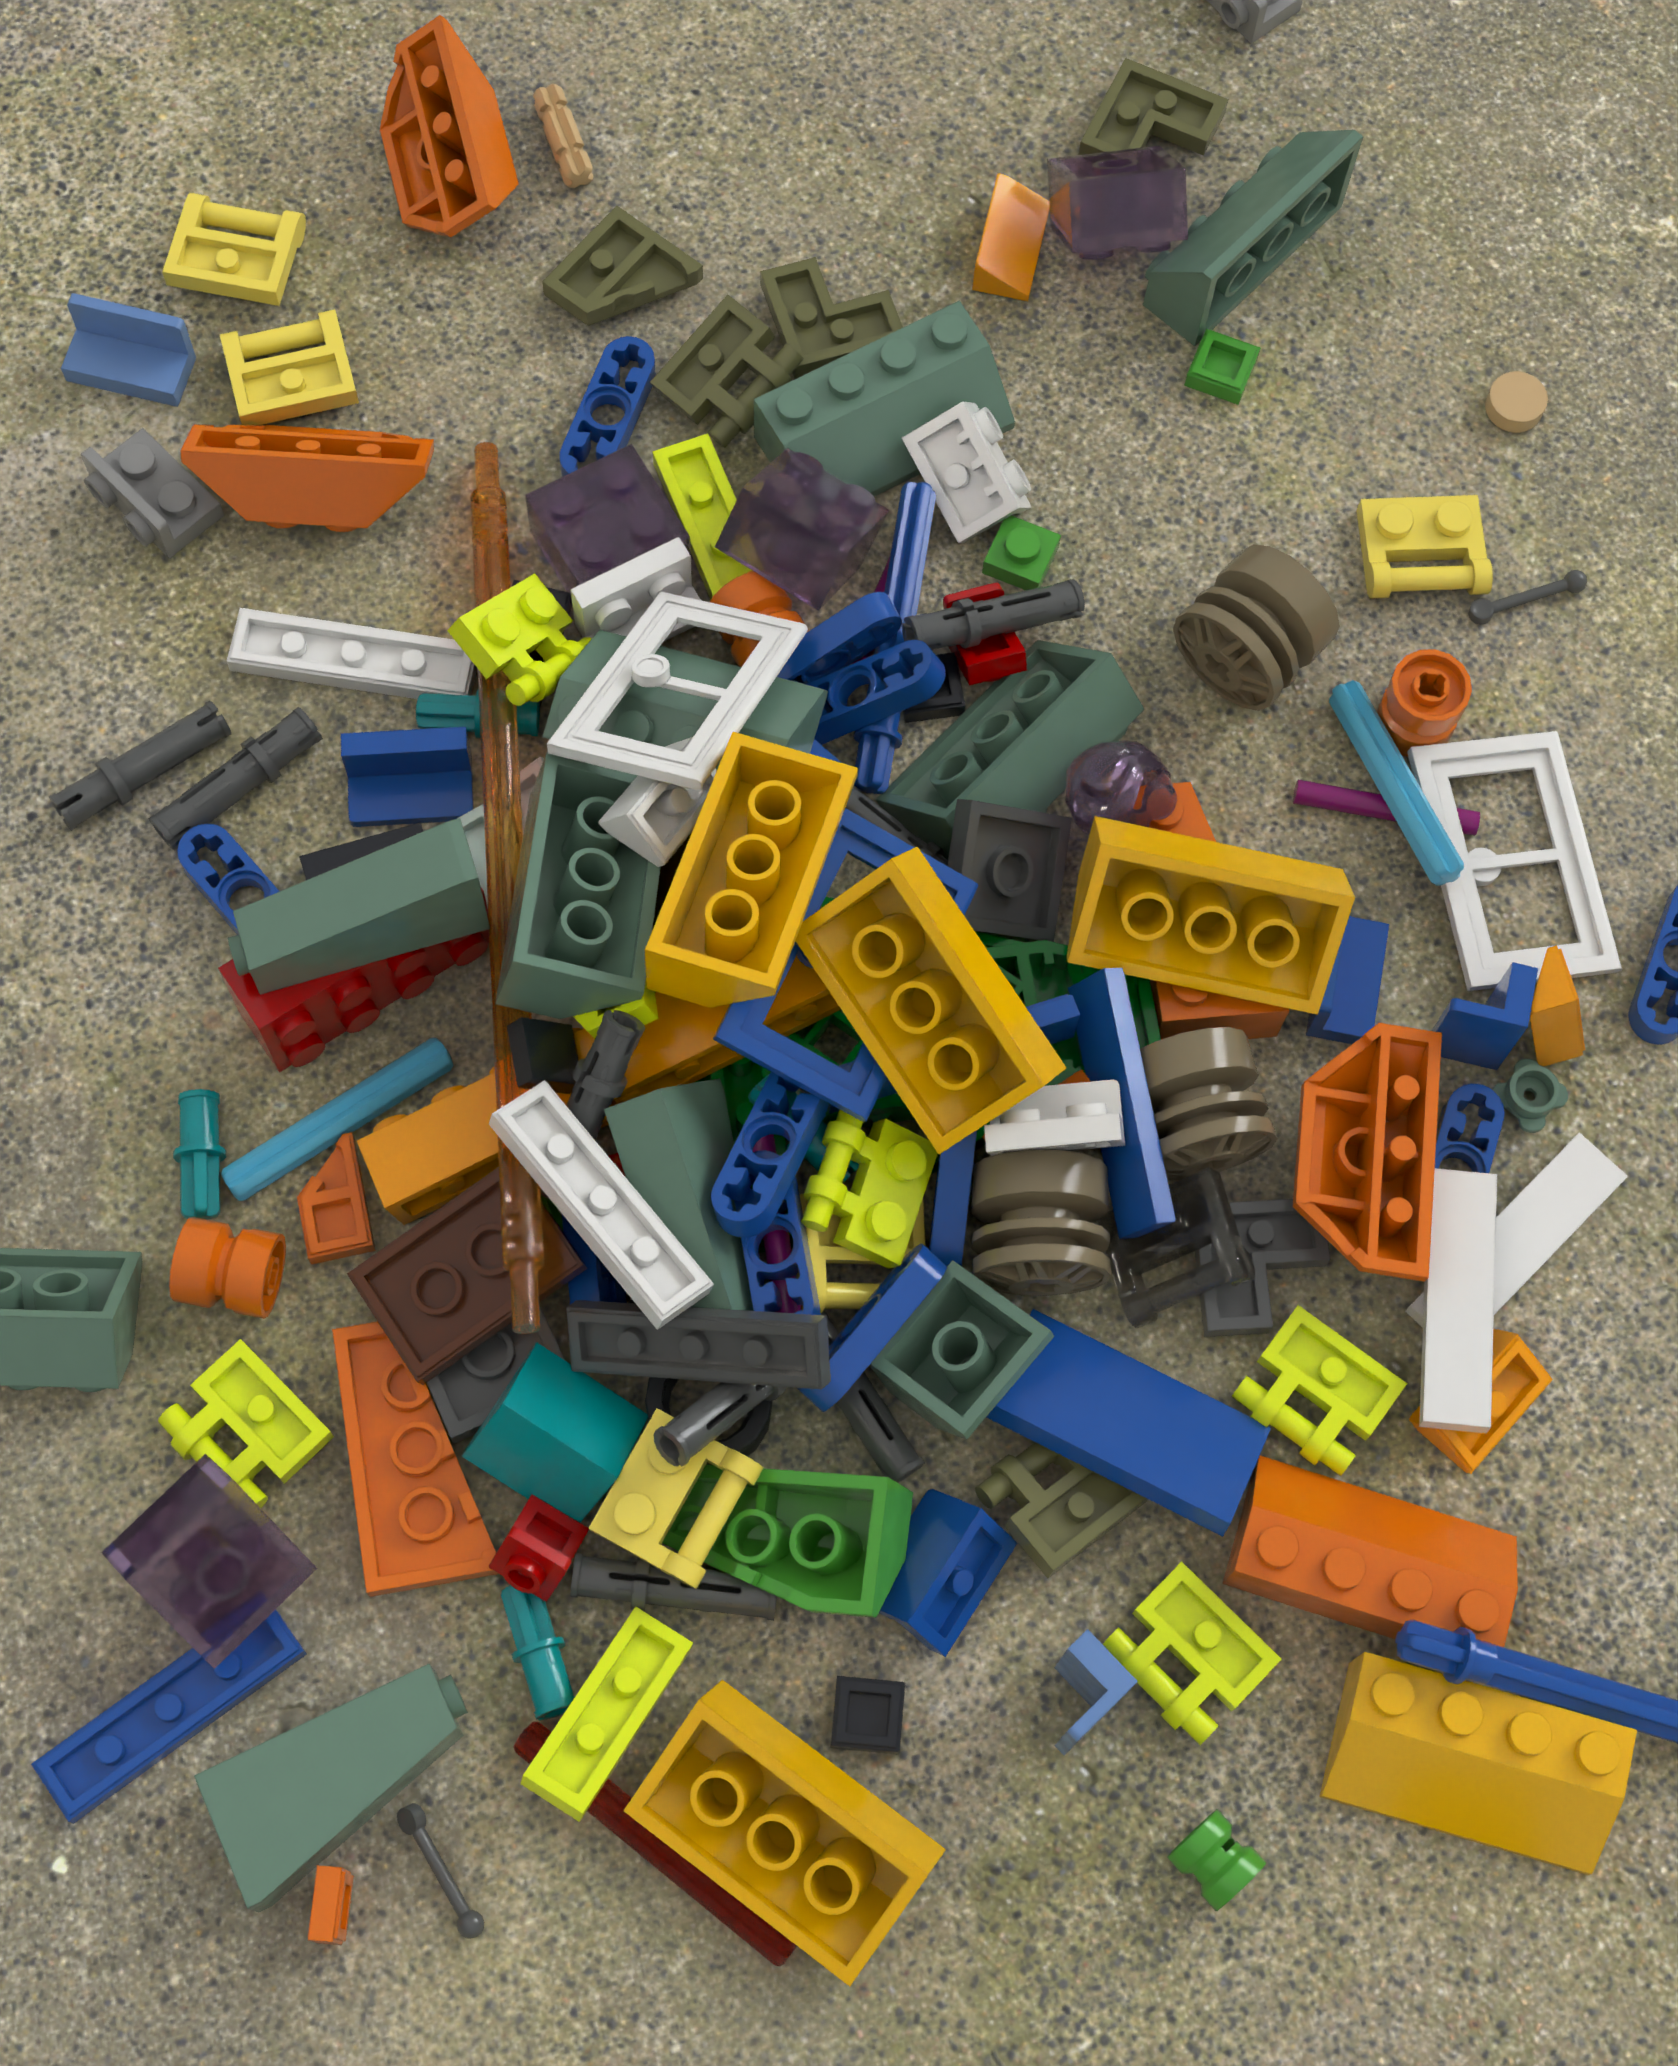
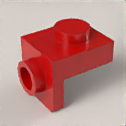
(995, 655)
(538, 1548)

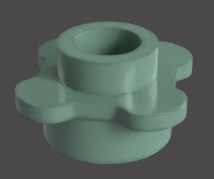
(1543, 1083)

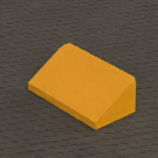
(1011, 240)
(1556, 1012)
(1515, 1385)

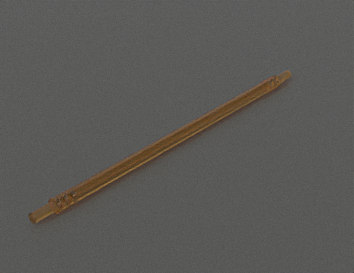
(503, 841)

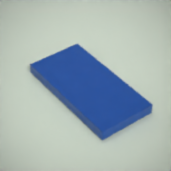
(1134, 1426)

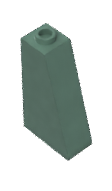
(363, 911)
(672, 1155)
(320, 1782)

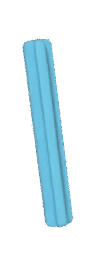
(1396, 783)
(337, 1117)

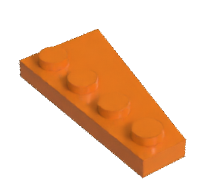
(406, 1481)

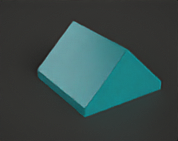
(556, 1435)

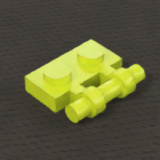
(512, 626)
(885, 1191)
(1329, 1374)
(259, 1410)
(1206, 1639)

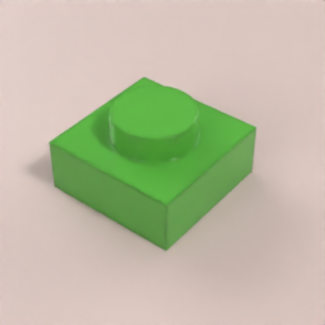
(1021, 553)

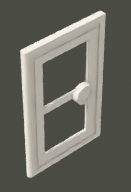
(636, 662)
(1543, 755)

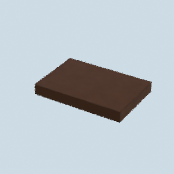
(445, 1279)

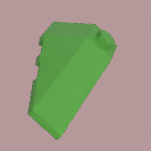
(809, 1537)

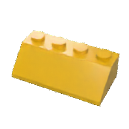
(747, 874)
(1208, 915)
(928, 999)
(1477, 1763)
(784, 1830)

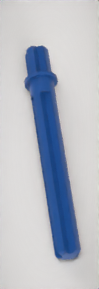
(903, 588)
(1467, 1658)

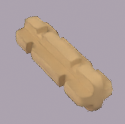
(563, 136)

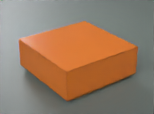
(330, 1905)

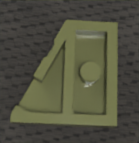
(619, 270)

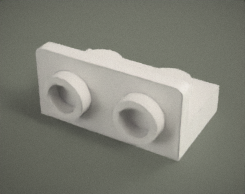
(968, 470)
(624, 593)
(1060, 1119)

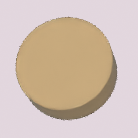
(1516, 402)

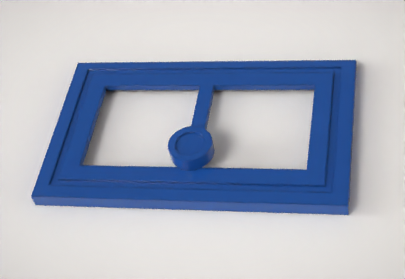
(743, 1025)

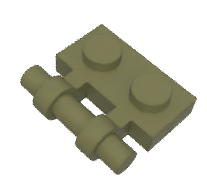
(715, 359)
(1063, 1518)

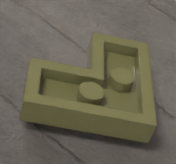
(1156, 104)
(816, 325)

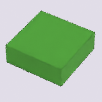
(1222, 366)

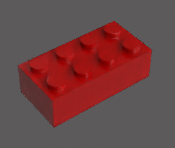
(304, 1017)

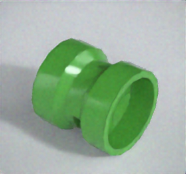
(1216, 1860)

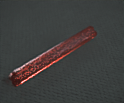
(608, 1810)

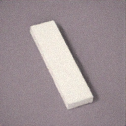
(348, 656)
(601, 1204)
(1545, 1216)
(1459, 1304)

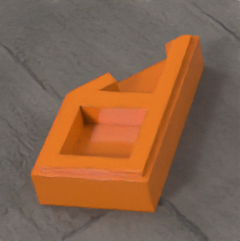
(336, 1207)

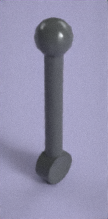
(1483, 609)
(413, 1822)

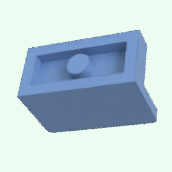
(128, 350)
(1098, 1680)

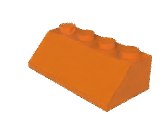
(1369, 1556)

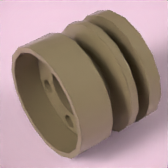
(1256, 627)
(1201, 1101)
(1040, 1222)

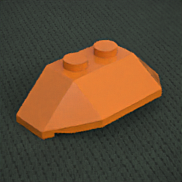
(444, 134)
(306, 472)
(1372, 1150)

